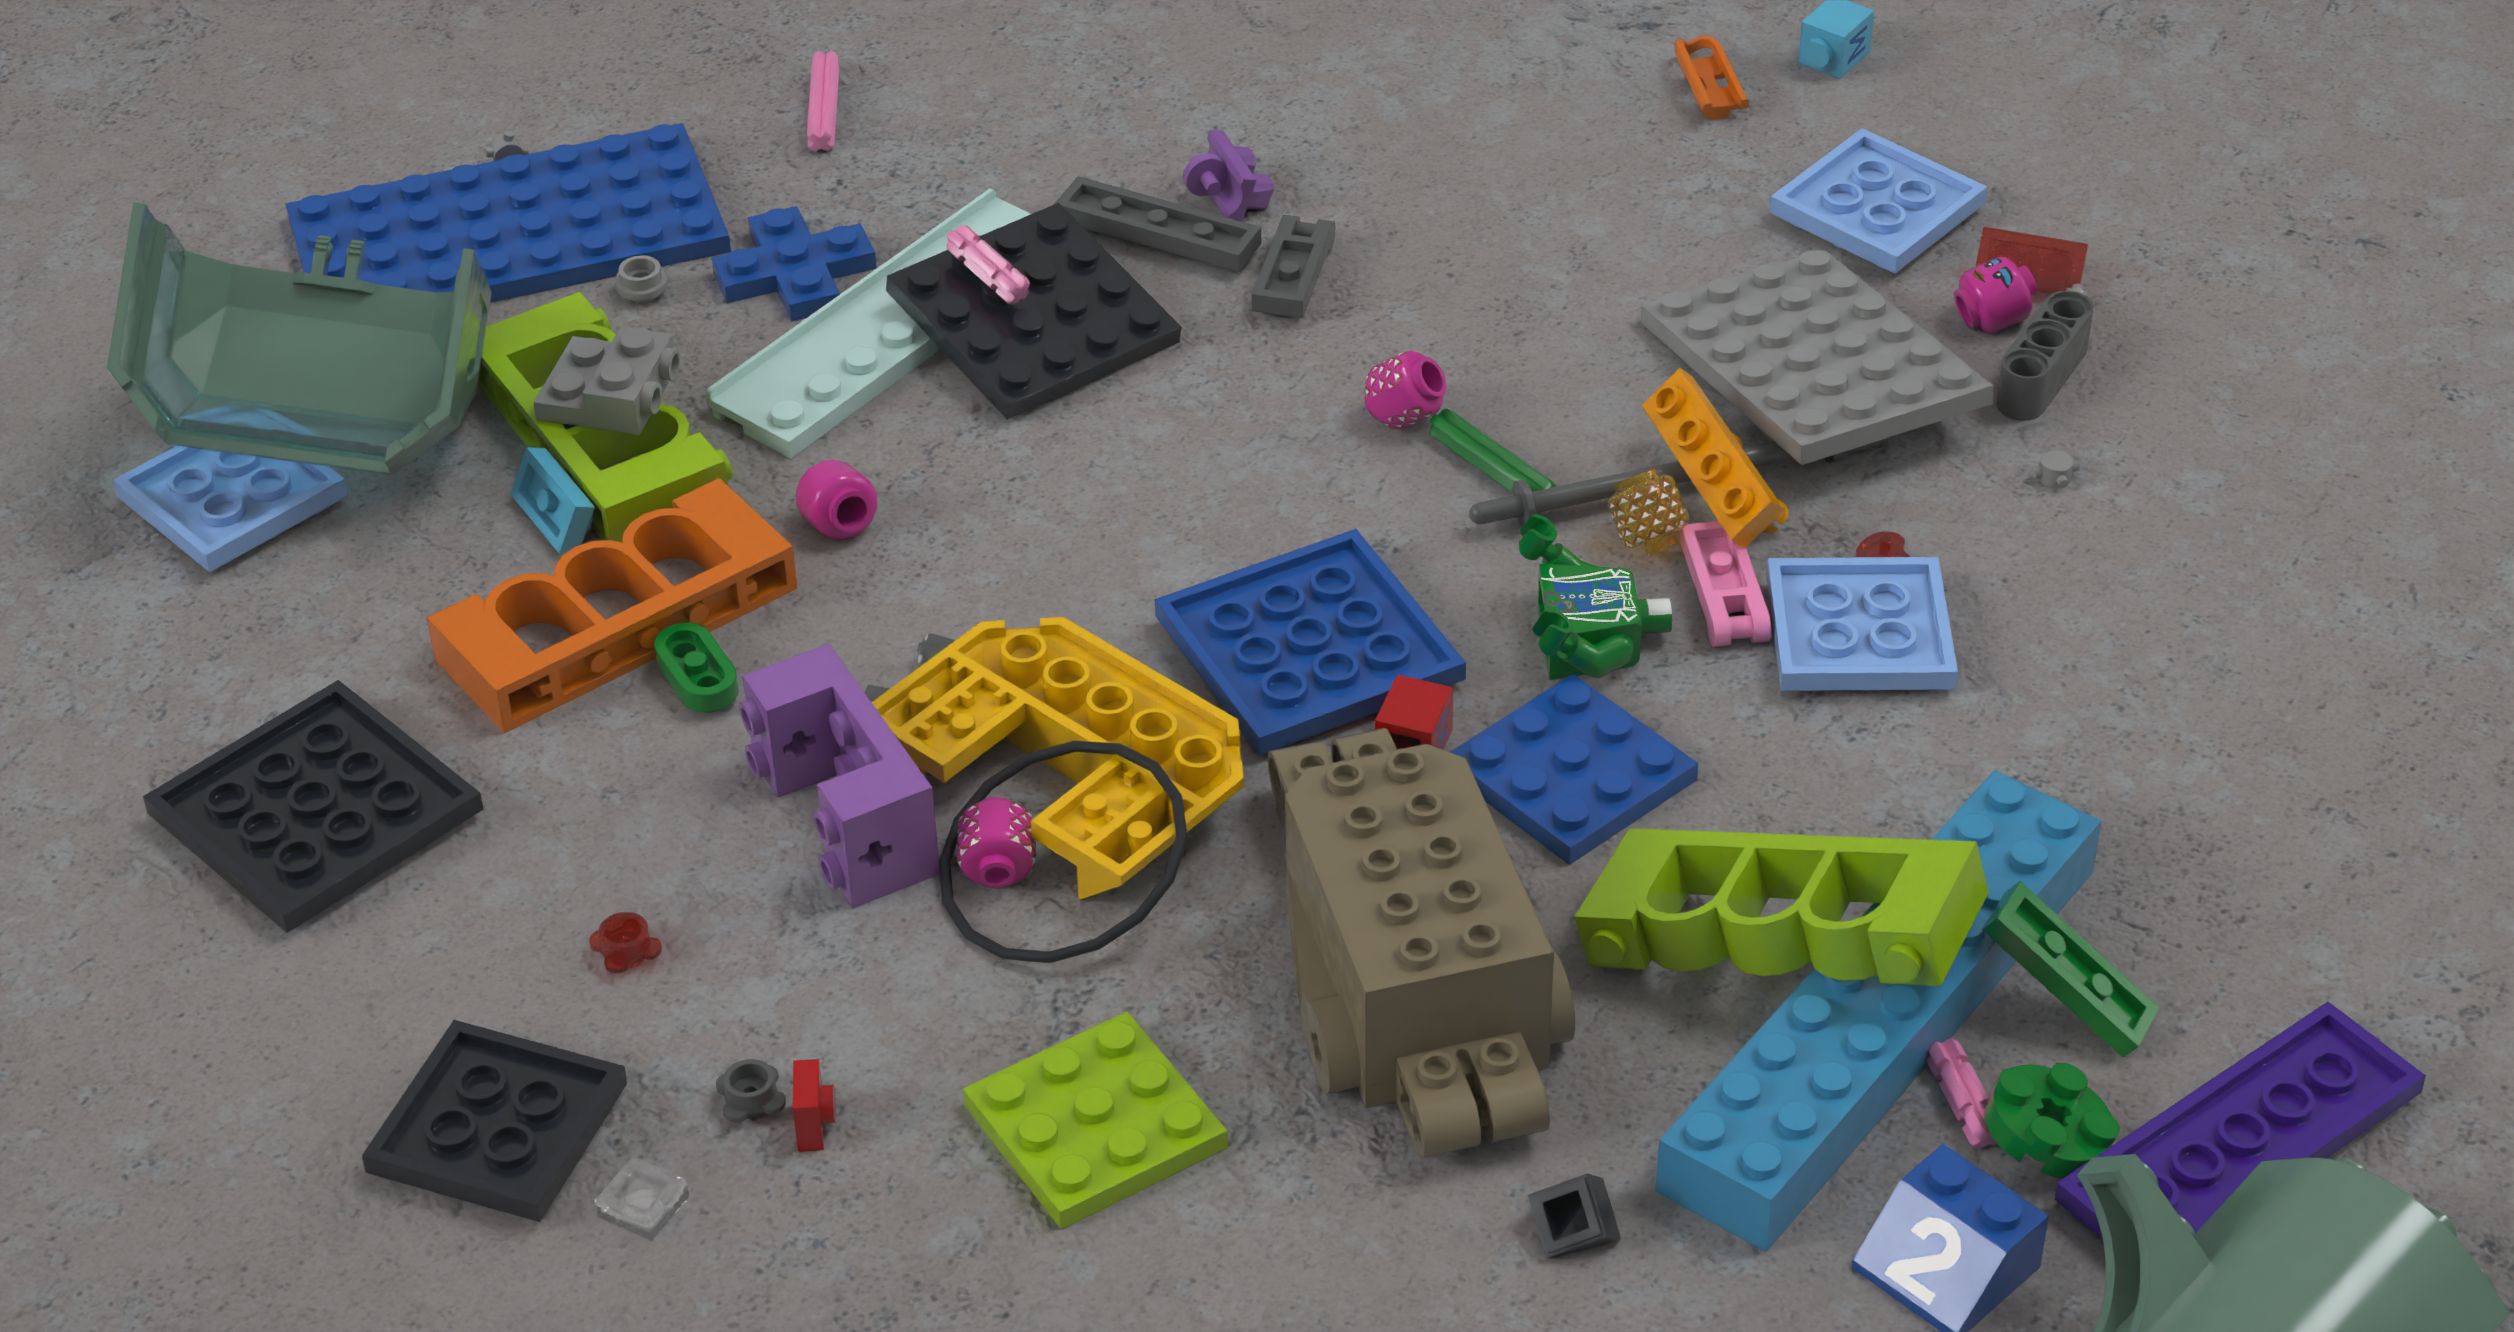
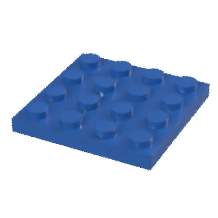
(1306, 639)

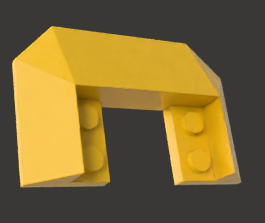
(1061, 688)

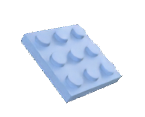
(1878, 200)
(225, 502)
(1861, 624)

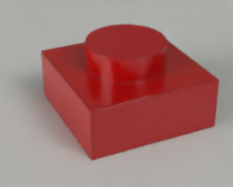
(811, 1105)

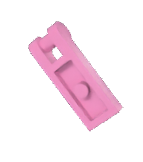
(1725, 585)

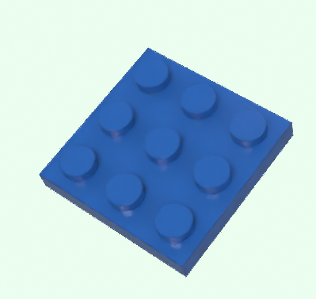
(1574, 768)

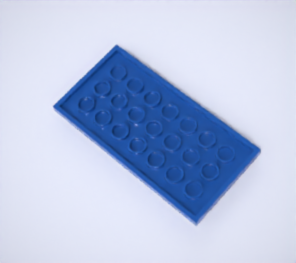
(529, 217)

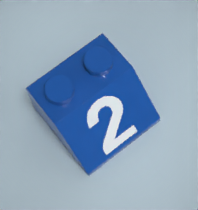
(1952, 1242)

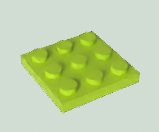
(1095, 1119)

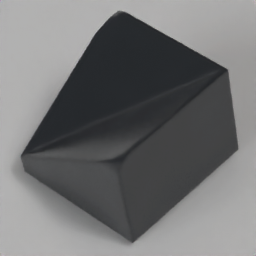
(1574, 1216)

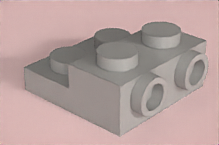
(610, 382)

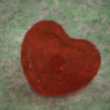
(1882, 545)

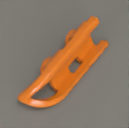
(1702, 74)

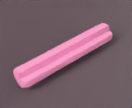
(823, 101)

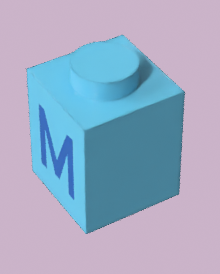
(1836, 37)

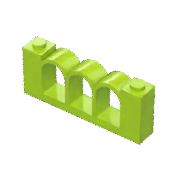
(512, 372)
(1924, 889)

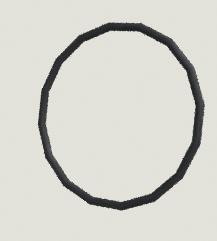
(1117, 930)

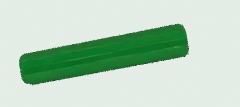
(1485, 452)

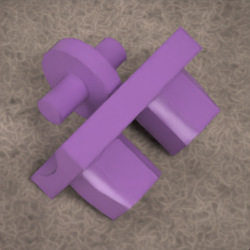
(1228, 177)

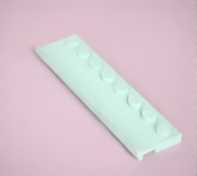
(843, 350)

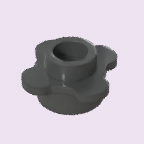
(750, 1090)

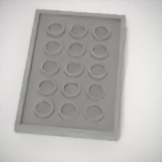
(1815, 356)

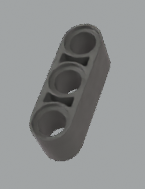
(2044, 355)

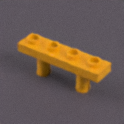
(1714, 459)

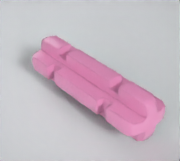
(987, 264)
(1961, 1090)

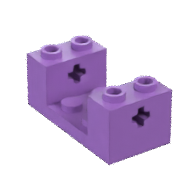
(879, 811)

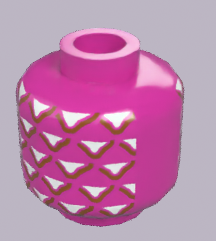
(1404, 390)
(995, 839)

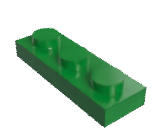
(2071, 969)

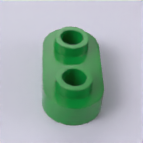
(696, 667)

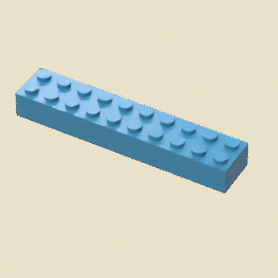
(1849, 1049)

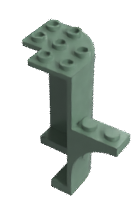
(2284, 1253)

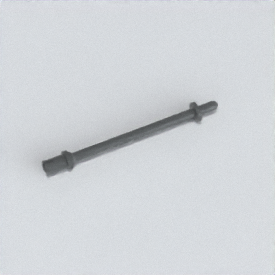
(1527, 502)

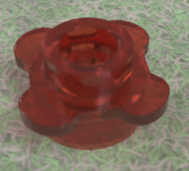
(624, 942)

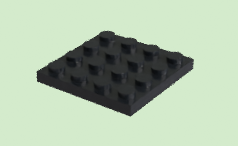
(1070, 329)
(313, 805)

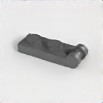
(1292, 266)

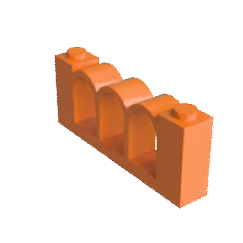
(512, 685)

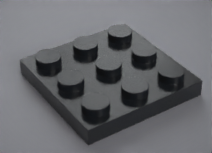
(495, 1120)

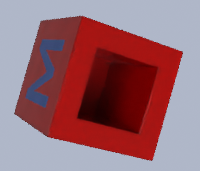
(1417, 713)

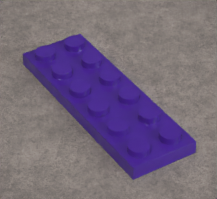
(2283, 1101)

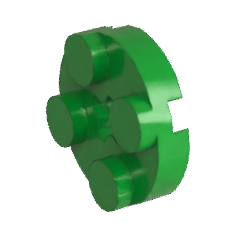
(2049, 1117)

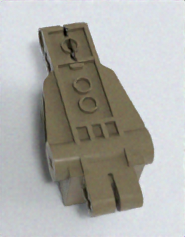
(1416, 942)

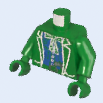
(1586, 611)

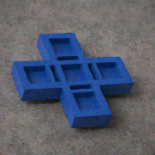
(793, 262)

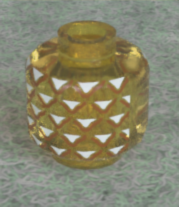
(1648, 511)

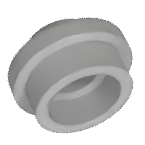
(641, 279)

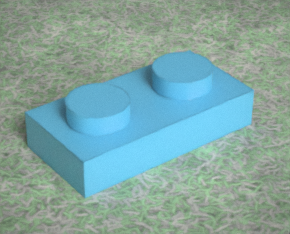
(552, 500)

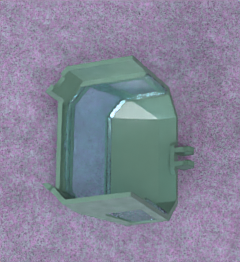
(293, 359)

